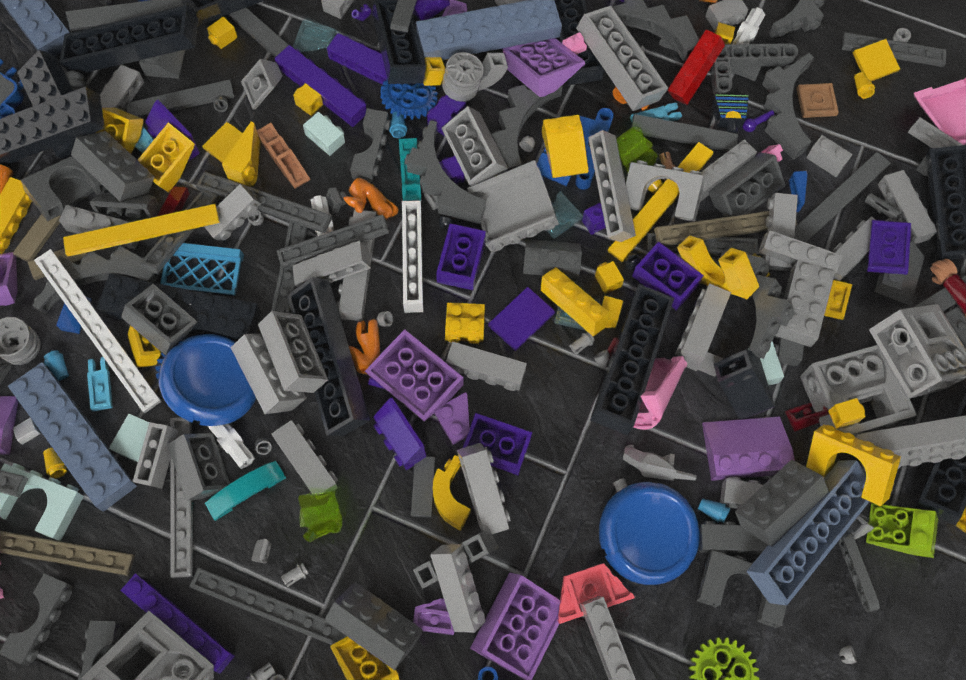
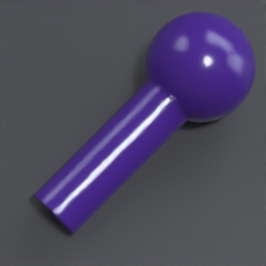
(750, 124)

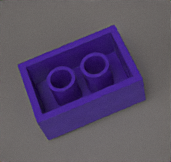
(461, 256)
(667, 274)
(504, 441)

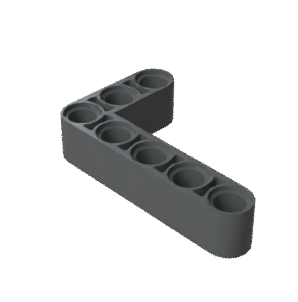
(745, 59)

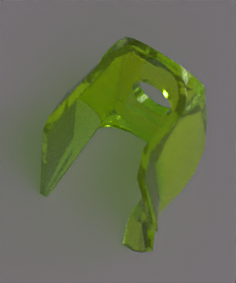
(635, 147)
(319, 514)

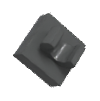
(335, 200)

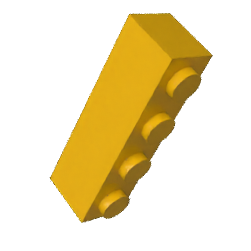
(13, 208)
(574, 301)

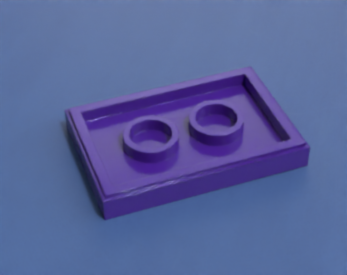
(889, 247)
(521, 318)

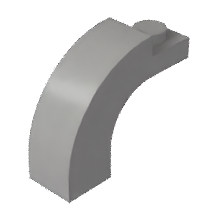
(493, 69)

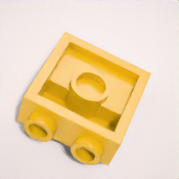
(465, 322)

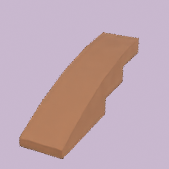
(282, 156)

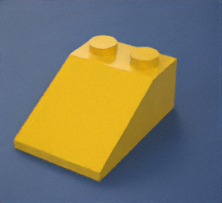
(122, 127)
(565, 146)
(167, 156)
(243, 159)
(359, 663)

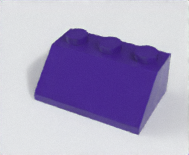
(157, 120)
(399, 435)

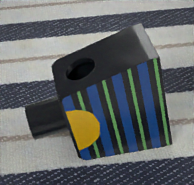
(730, 111)

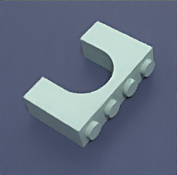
(61, 502)

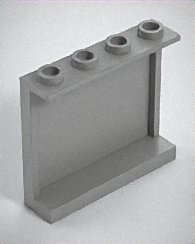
(515, 206)

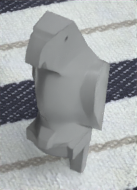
(654, 465)

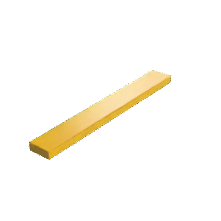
(659, 203)
(140, 230)

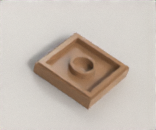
(817, 100)

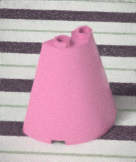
(946, 108)
(659, 389)

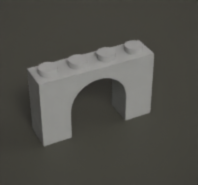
(689, 185)

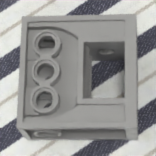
(922, 362)
(872, 383)
(171, 653)

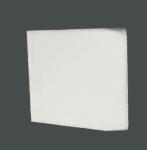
(26, 431)

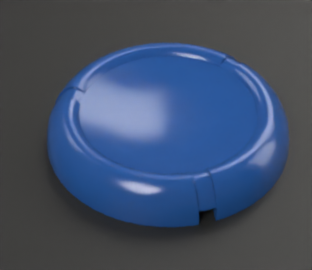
(205, 381)
(649, 533)

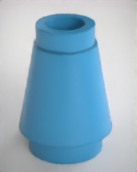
(398, 127)
(56, 364)
(714, 510)

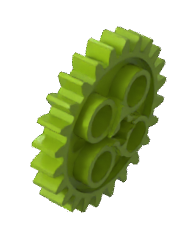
(708, 660)

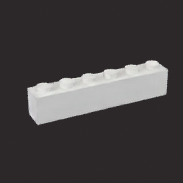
(412, 256)

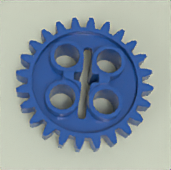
(408, 98)

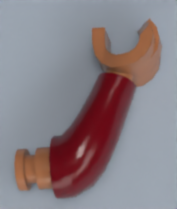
(946, 273)

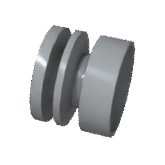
(462, 76)
(14, 331)

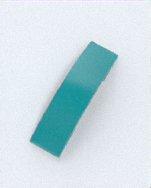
(410, 182)
(243, 488)

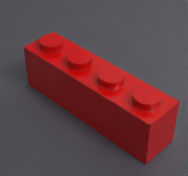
(696, 67)

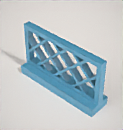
(208, 253)

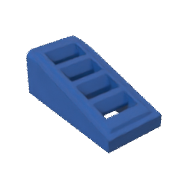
(798, 187)

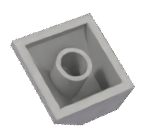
(261, 81)

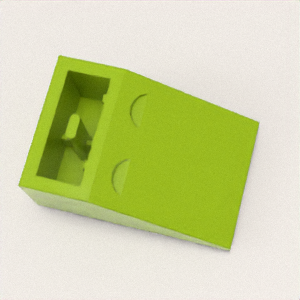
(903, 529)

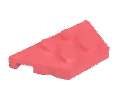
(587, 585)

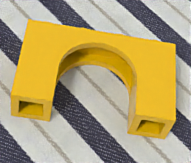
(735, 271)
(879, 463)

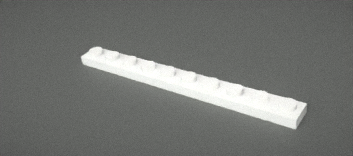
(97, 331)

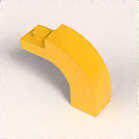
(447, 506)

